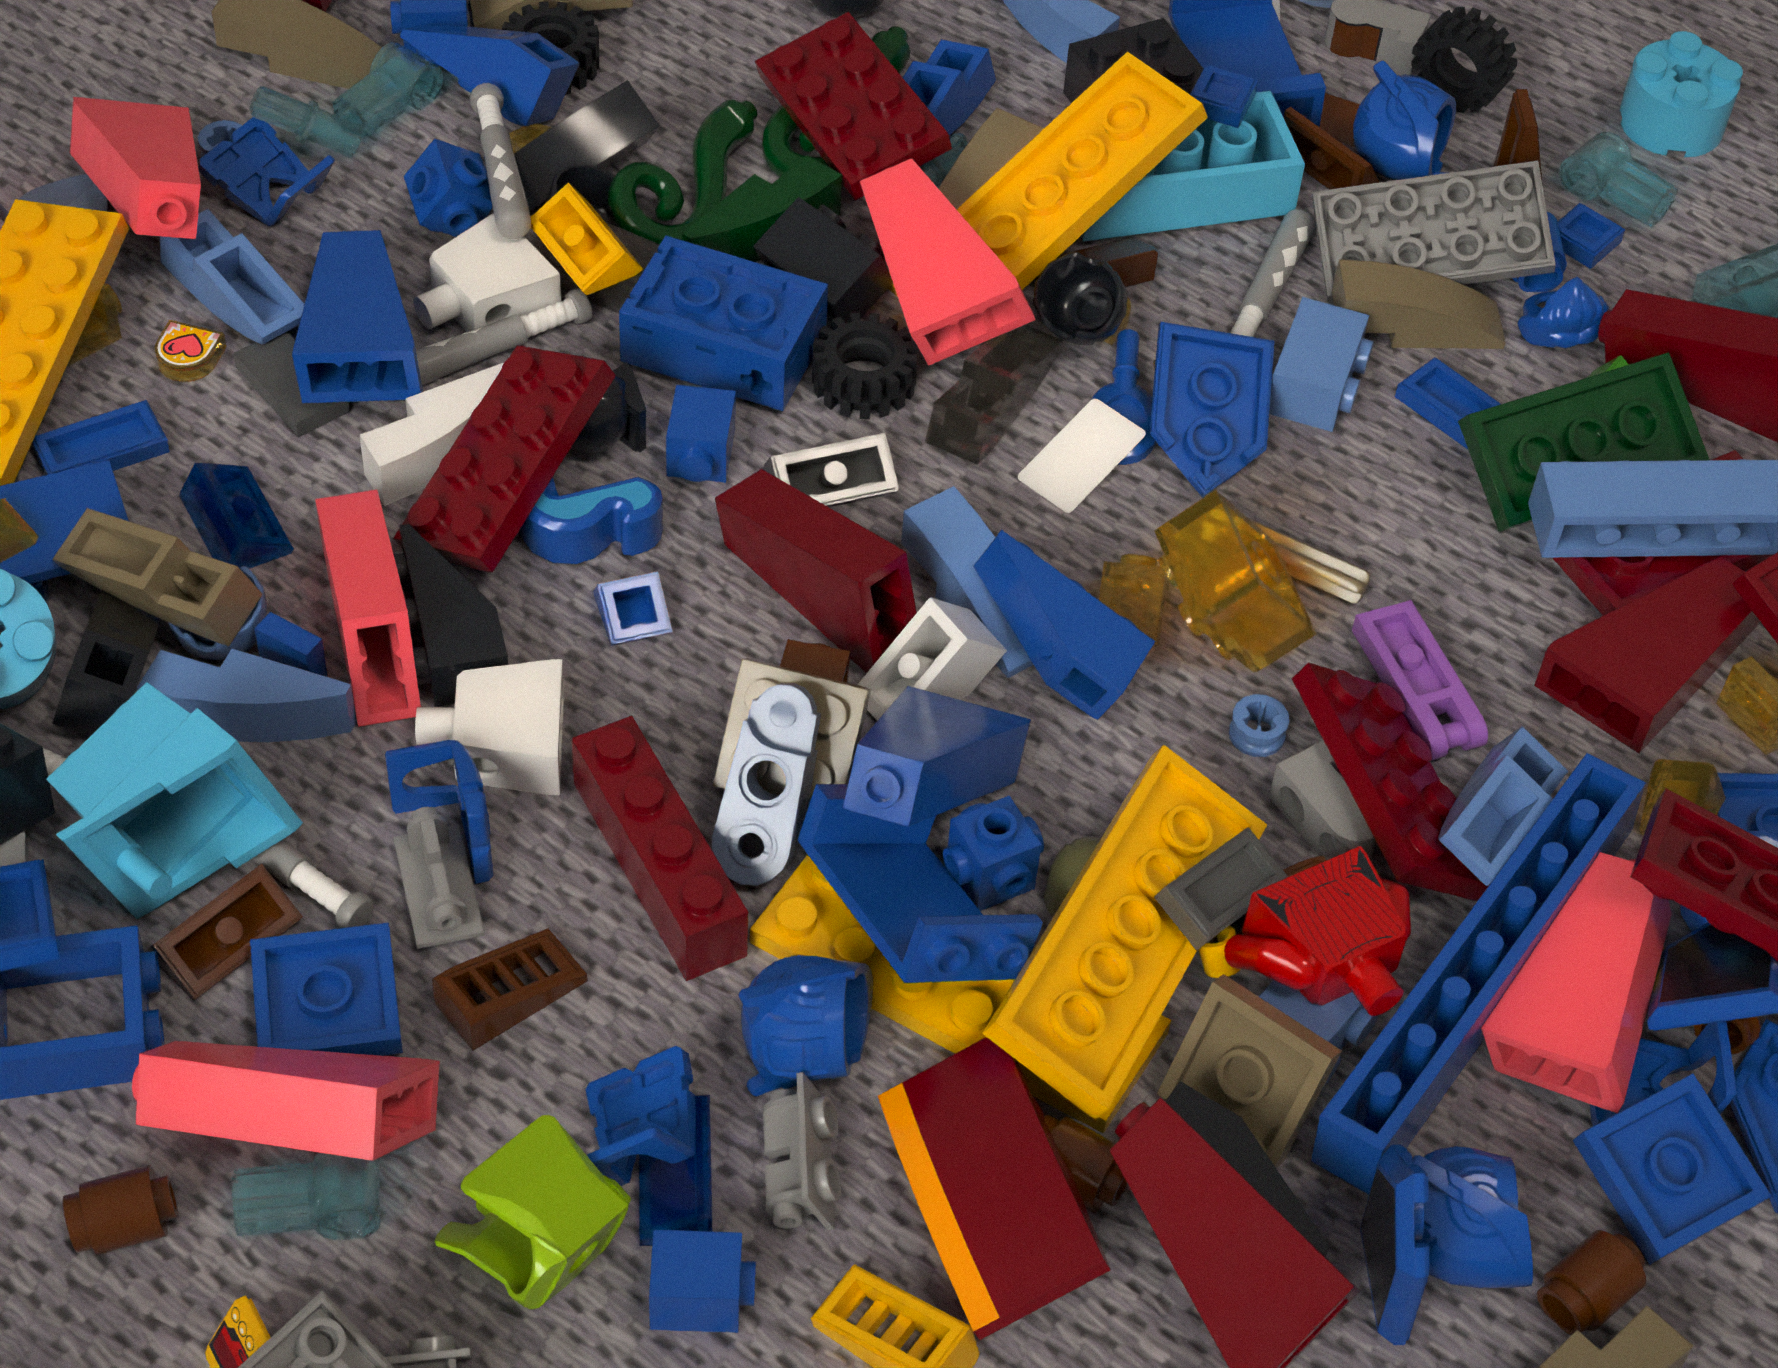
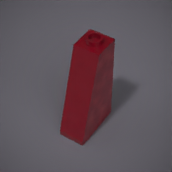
(1719, 353)
(821, 563)
(1650, 654)
(1238, 1257)

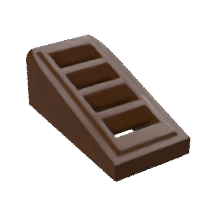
(1520, 133)
(488, 1020)

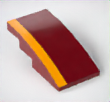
(992, 1186)

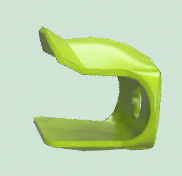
(542, 1213)

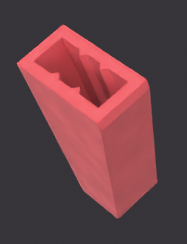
(140, 162)
(941, 269)
(369, 607)
(1584, 990)
(288, 1096)

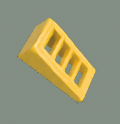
(943, 1338)

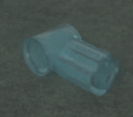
(394, 82)
(1607, 170)
(329, 1195)

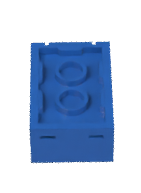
(722, 322)

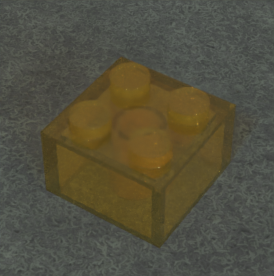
(1232, 583)

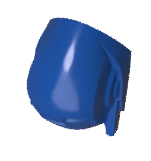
(1403, 125)
(805, 1019)
(1475, 1220)

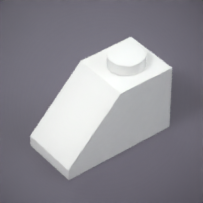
(938, 652)

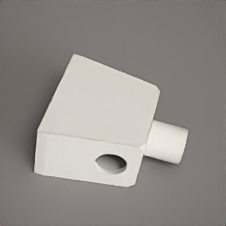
(486, 279)
(507, 723)

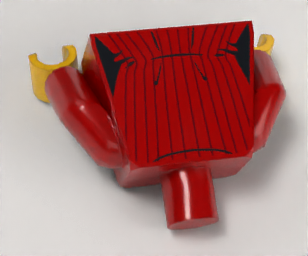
(1323, 934)

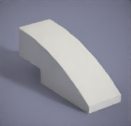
(408, 452)

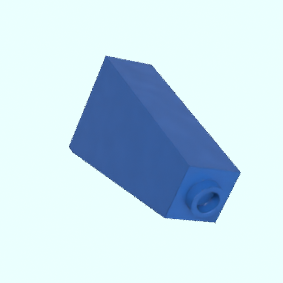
(354, 326)
(933, 757)

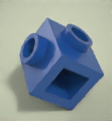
(449, 188)
(993, 852)

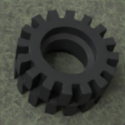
(567, 31)
(1479, 43)
(860, 388)

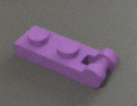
(1419, 671)

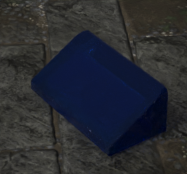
(233, 515)
(678, 1193)

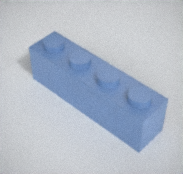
(1656, 508)

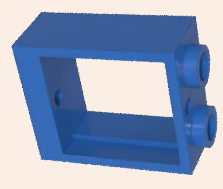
(91, 1058)

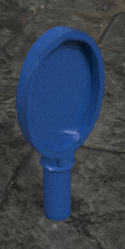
(1127, 396)

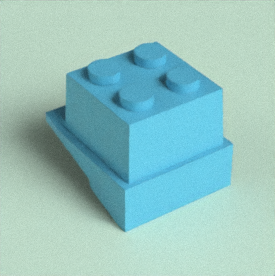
(165, 802)

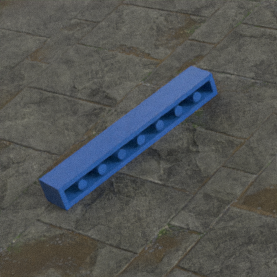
(1443, 1015)

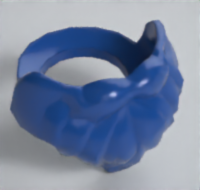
(1567, 319)

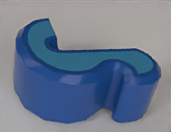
(587, 521)

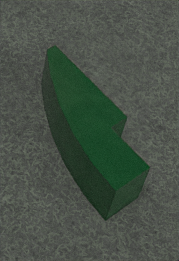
(757, 204)

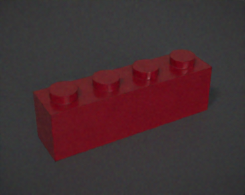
(660, 848)

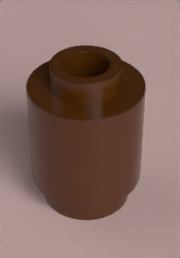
(1089, 1161)
(120, 1210)
(1592, 1282)

